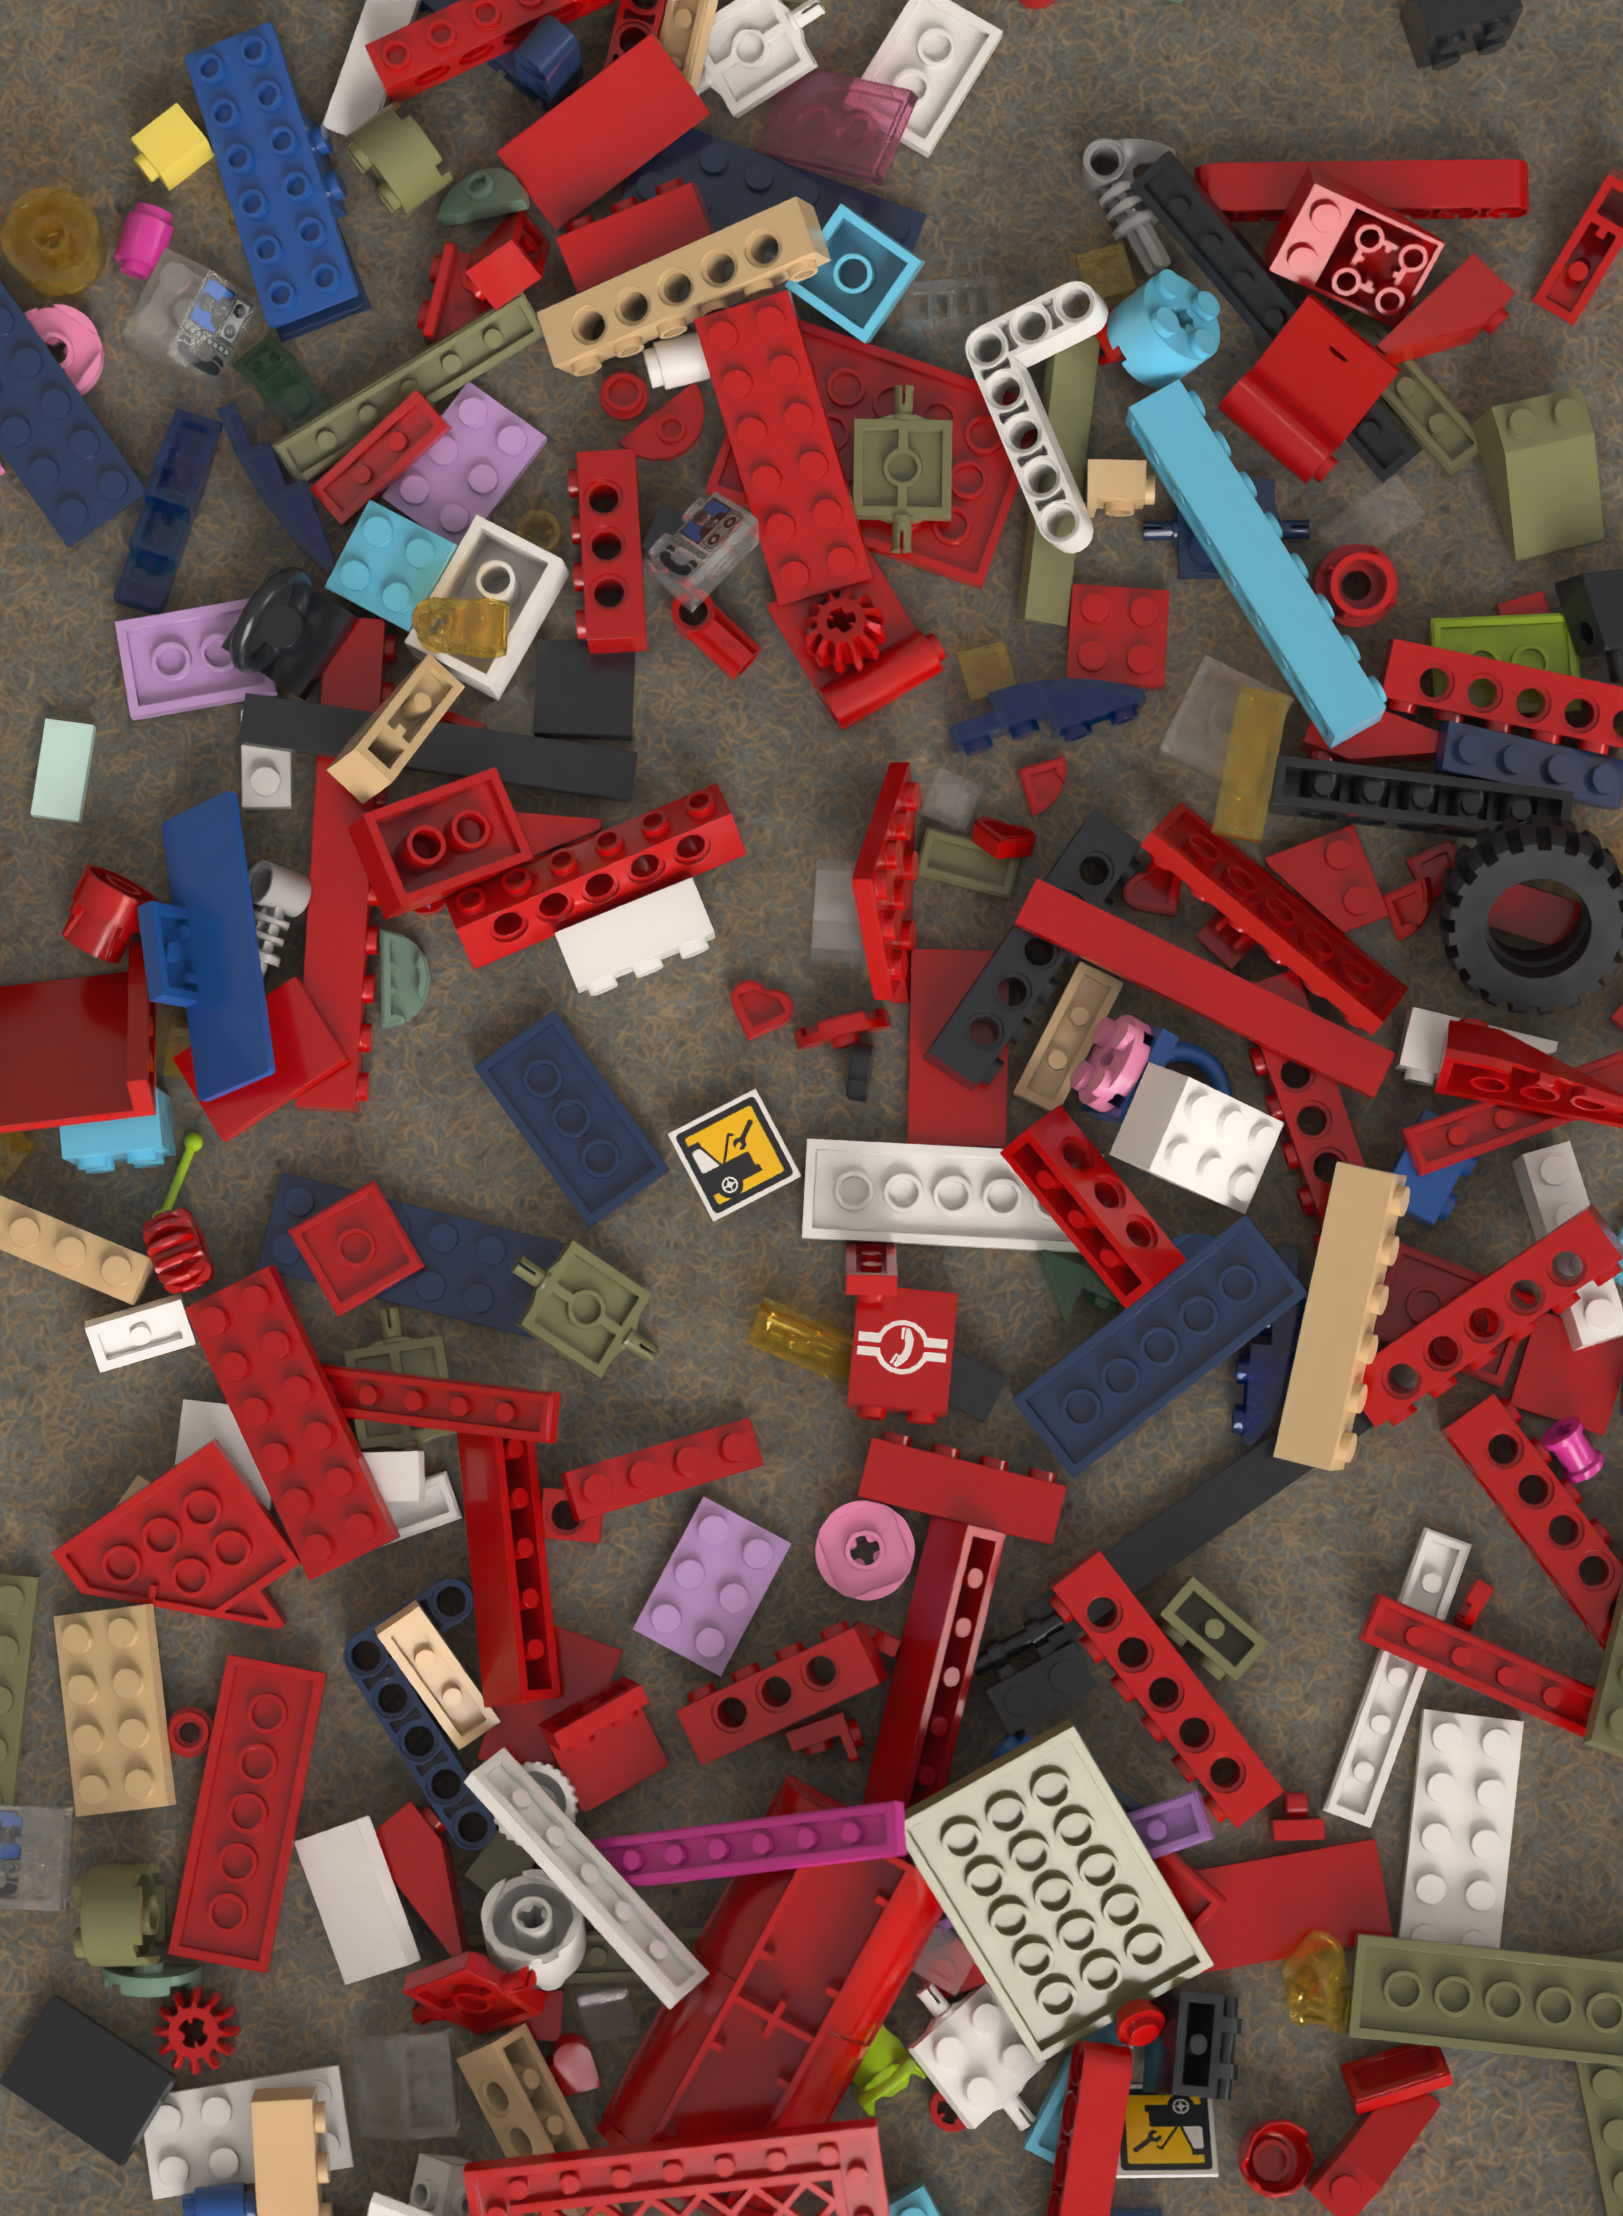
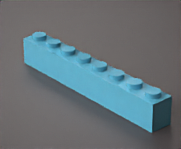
(1256, 564)

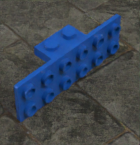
(274, 175)
(207, 950)

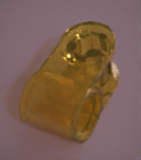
(470, 628)
(1318, 1983)

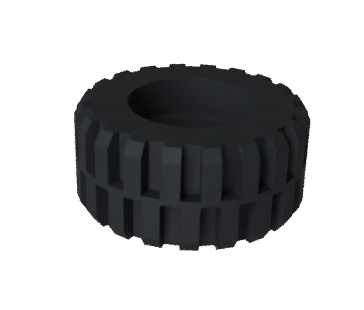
(1545, 974)

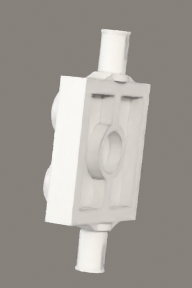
(757, 51)
(975, 2056)

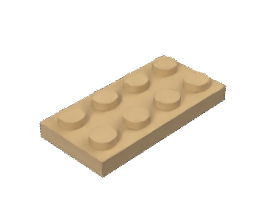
(114, 1710)

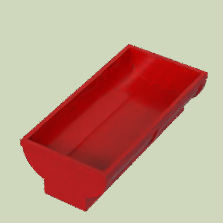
(789, 2004)

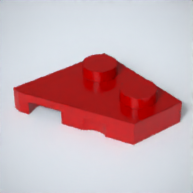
(1333, 879)

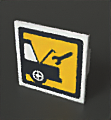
(734, 1155)
(1167, 2136)

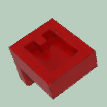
(817, 1734)

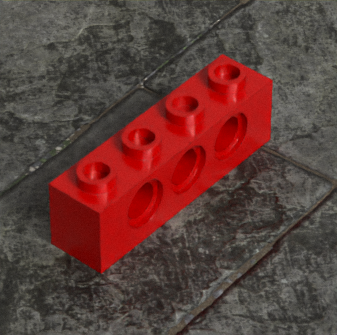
(611, 476)
(1092, 1206)
(716, 1734)

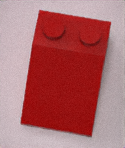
(439, 842)

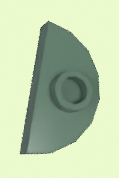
(483, 196)
(403, 979)
(152, 1980)

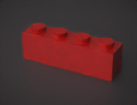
(962, 1490)

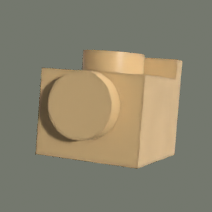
(1117, 486)

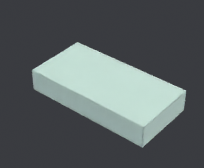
(63, 770)

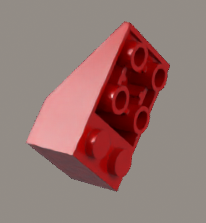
(1351, 248)

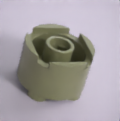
(398, 159)
(120, 1915)

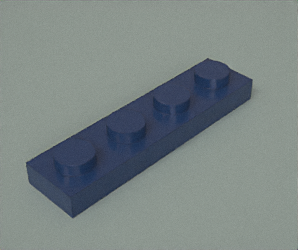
(1512, 759)

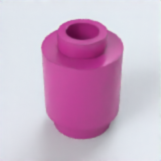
(143, 240)

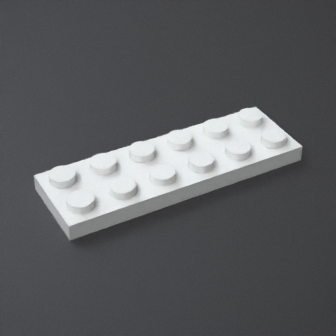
(922, 1197)
(1460, 1828)

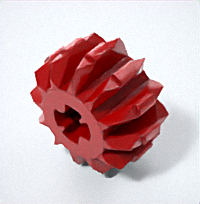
(845, 613)
(178, 1250)
(213, 2027)

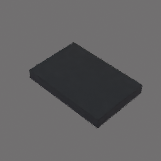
(88, 2079)

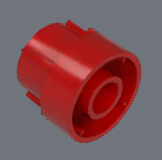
(1379, 578)
(105, 913)

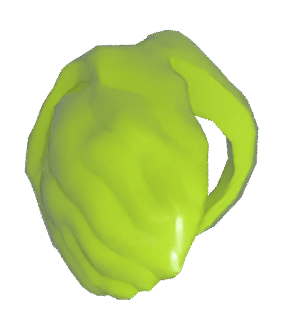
(884, 2070)

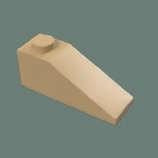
(395, 730)

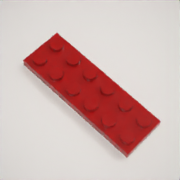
(784, 447)
(1275, 918)
(292, 1422)
(247, 1813)

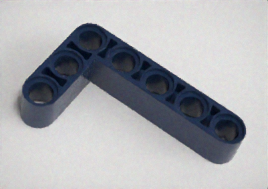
(543, 65)
(416, 1713)

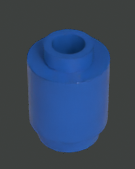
(220, 2201)

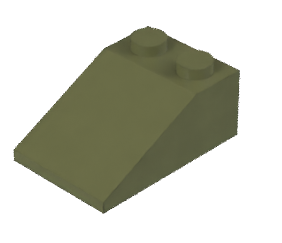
(1542, 473)

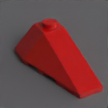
(1505, 1071)

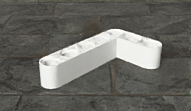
(1028, 411)

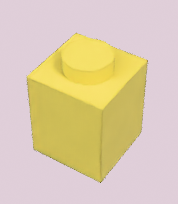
(171, 148)

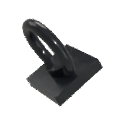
(288, 631)

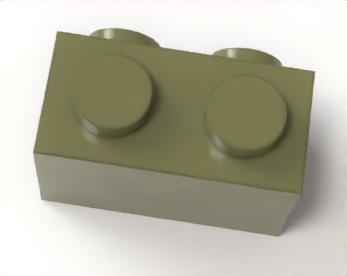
(1211, 1628)

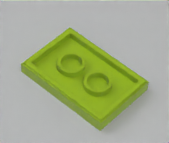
(1524, 640)

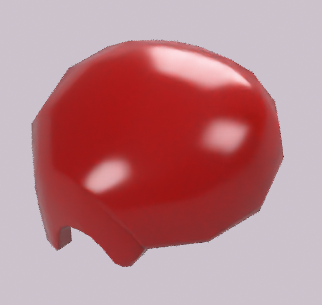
(1265, 2167)

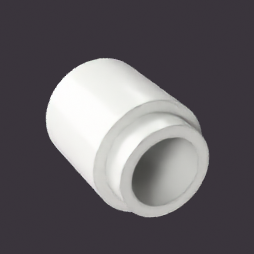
(676, 361)

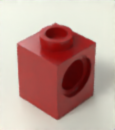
(586, 1531)

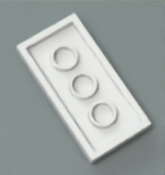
(206, 2131)

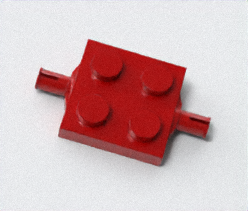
(473, 1993)

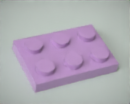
(467, 467)
(178, 661)
(712, 1586)

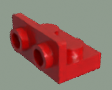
(451, 299)

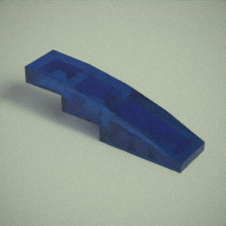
(289, 504)
(168, 511)

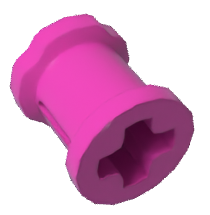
(1573, 1449)

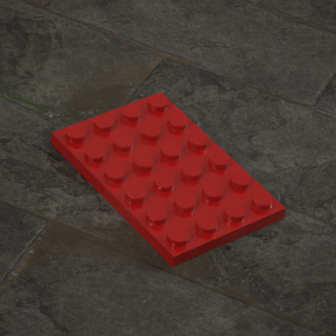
(859, 384)

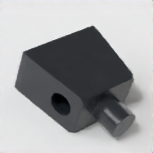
(1595, 616)

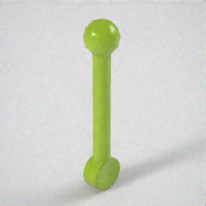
(192, 1143)

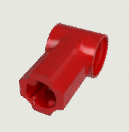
(718, 639)

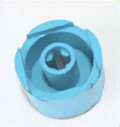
(1165, 329)

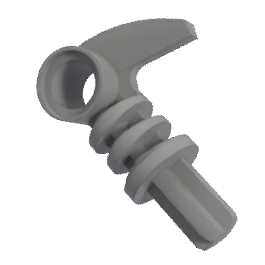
(1125, 207)
(276, 894)

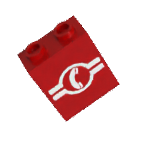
(903, 1356)

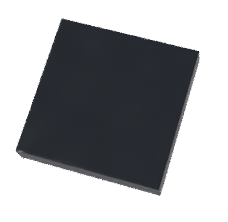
(583, 692)

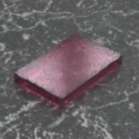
(837, 125)

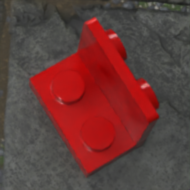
(604, 1743)

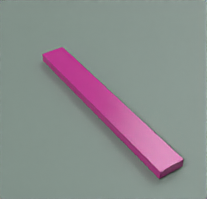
(758, 1845)

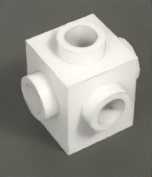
(440, 2185)

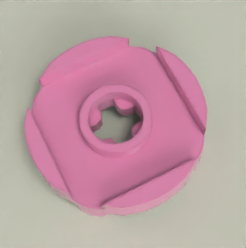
(83, 344)
(1113, 1062)
(890, 1563)

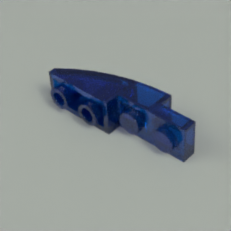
(1064, 704)
(1267, 1368)

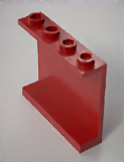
(78, 1049)

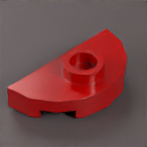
(670, 429)
(842, 1030)

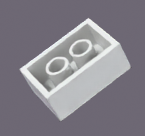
(503, 568)
(1196, 1138)

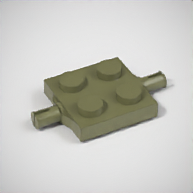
(902, 469)
(583, 1309)
(404, 1355)

